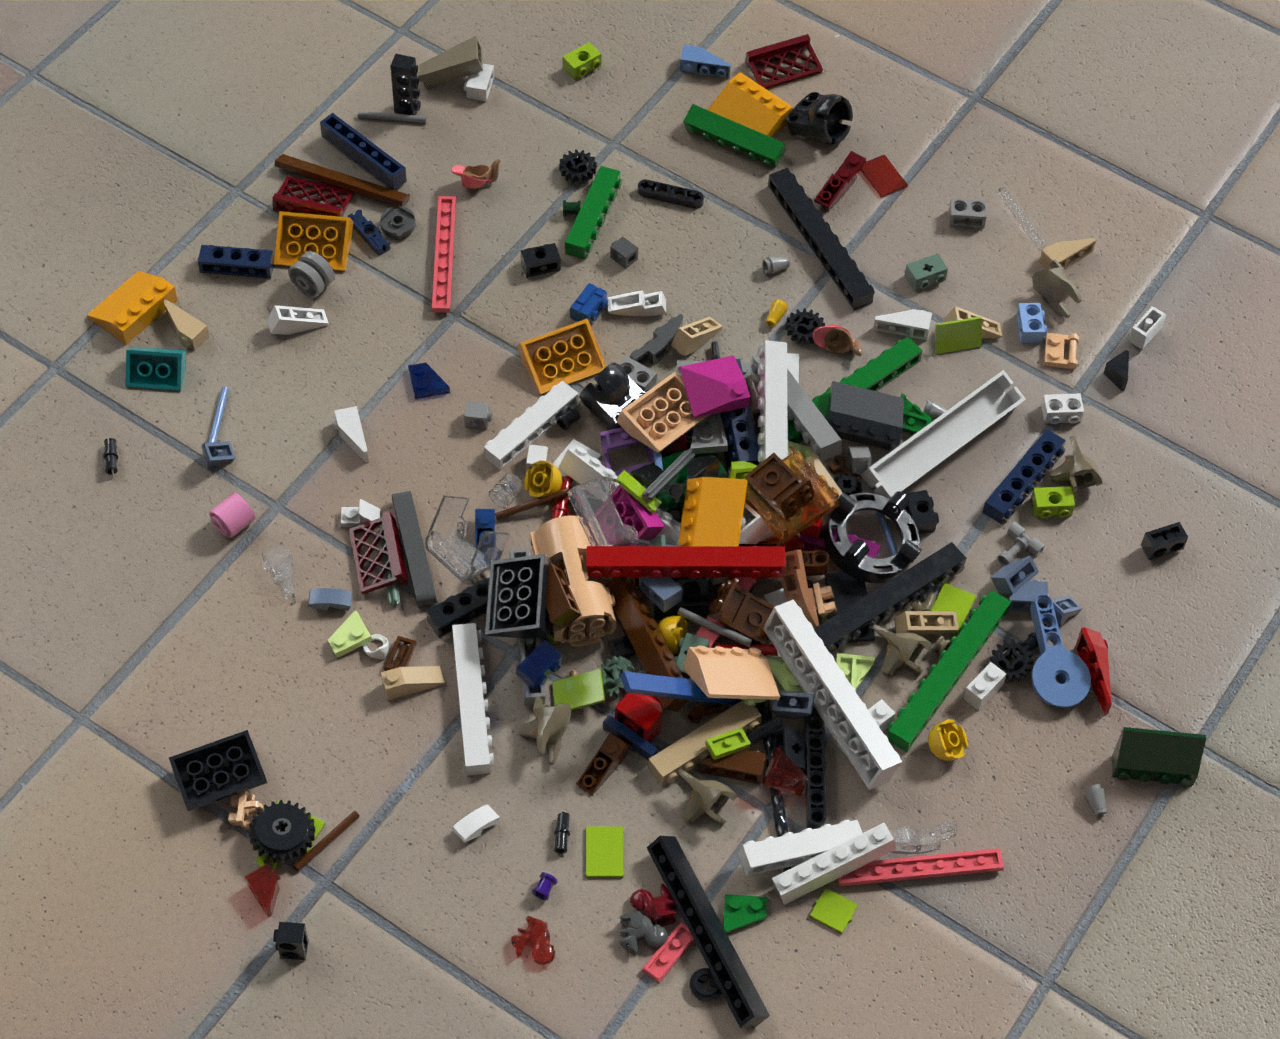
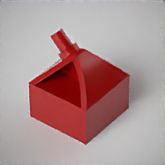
(640, 714)

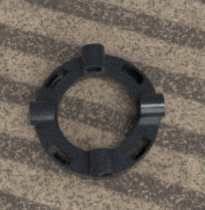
(853, 557)

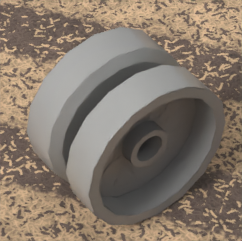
(311, 274)

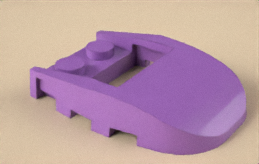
(618, 439)

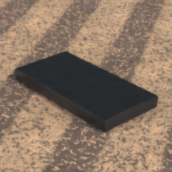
(847, 592)

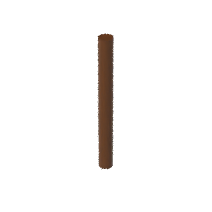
(531, 504)
(326, 841)

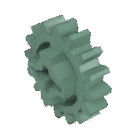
(611, 677)

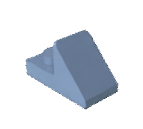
(1064, 608)

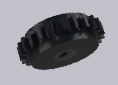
(266, 833)

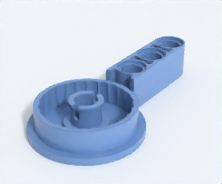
(1056, 661)

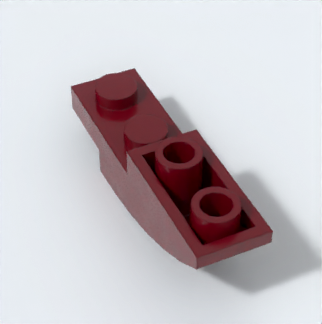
(841, 181)

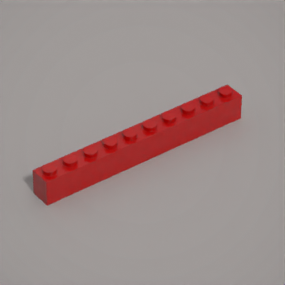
(685, 561)

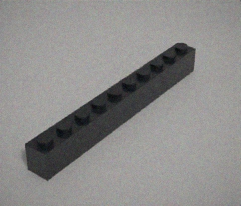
(821, 239)
(891, 597)
(708, 932)

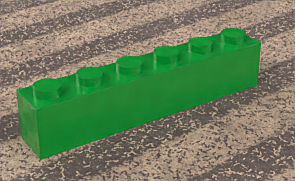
(734, 135)
(593, 212)

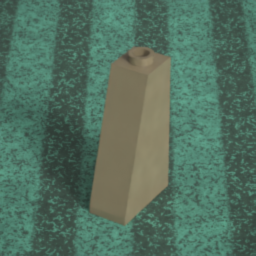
(452, 64)

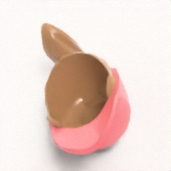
(477, 176)
(836, 339)

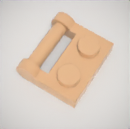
(1055, 350)

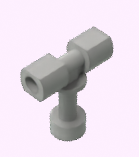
(1021, 543)

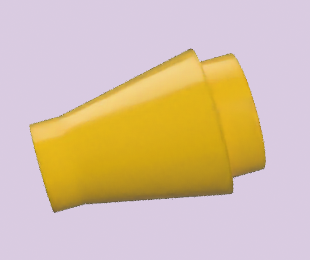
(776, 312)

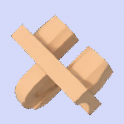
(821, 594)
(246, 809)

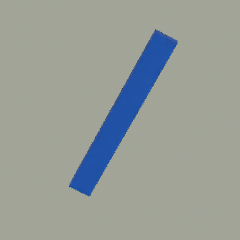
(668, 687)

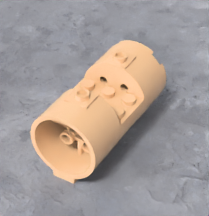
(566, 546)

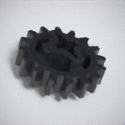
(577, 166)
(804, 325)
(1020, 661)

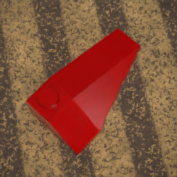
(1094, 652)

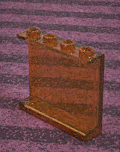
(823, 502)

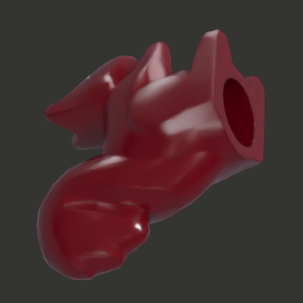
(656, 909)

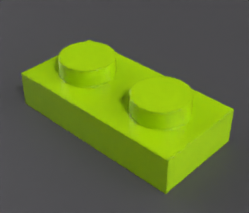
(727, 743)

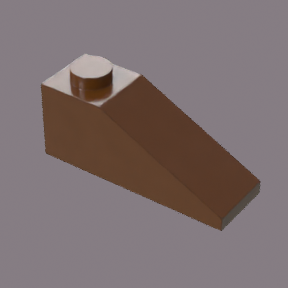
(560, 599)
(740, 766)

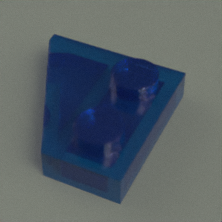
(426, 381)

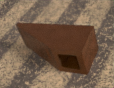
(604, 763)

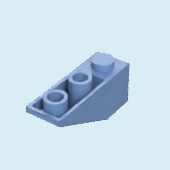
(700, 61)

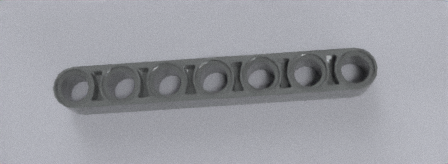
(414, 549)

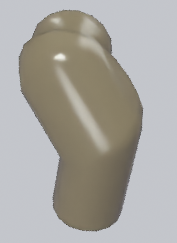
(926, 605)

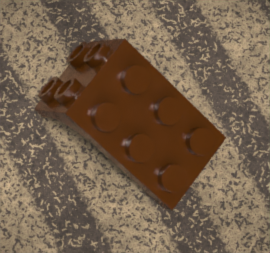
(780, 486)
(741, 611)

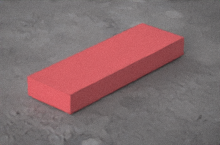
(669, 953)

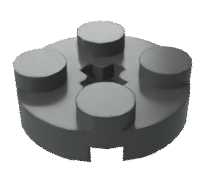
(401, 230)

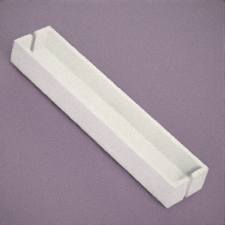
(943, 436)

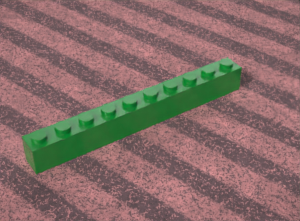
(872, 376)
(948, 671)

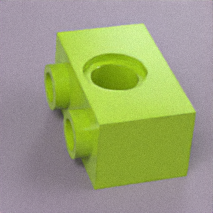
(582, 61)
(1044, 497)

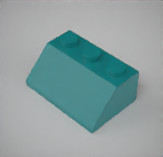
(155, 368)

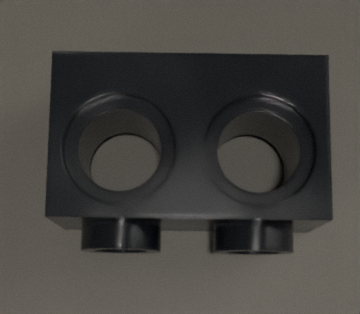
(1164, 540)
(291, 940)

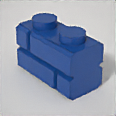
(589, 304)

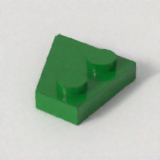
(913, 417)
(742, 911)

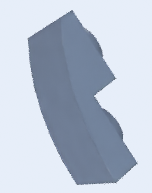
(329, 597)

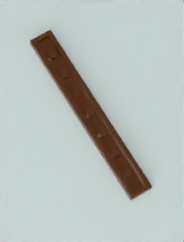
(342, 180)

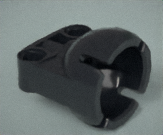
(821, 117)
(610, 394)

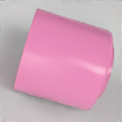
(231, 515)

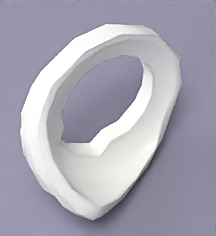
(382, 651)

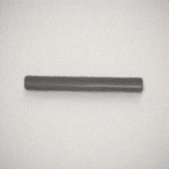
(668, 475)

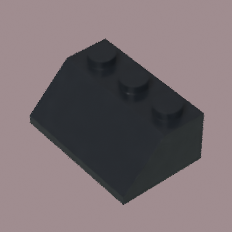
(696, 598)

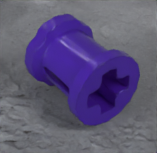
(544, 886)

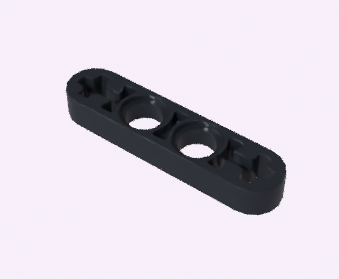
(670, 195)

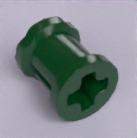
(571, 207)

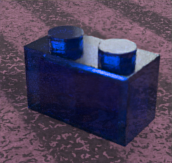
(539, 665)

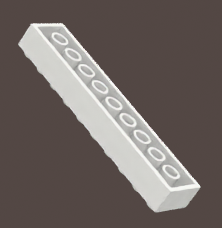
(834, 696)

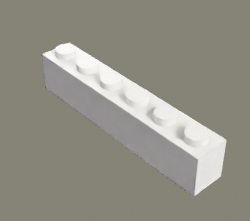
(530, 425)
(794, 848)
(834, 863)

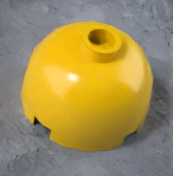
(542, 479)
(673, 629)
(947, 740)

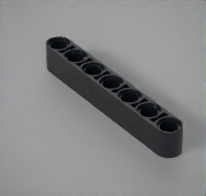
(814, 773)

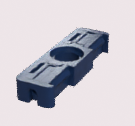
(374, 240)
(638, 743)

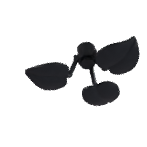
(699, 467)

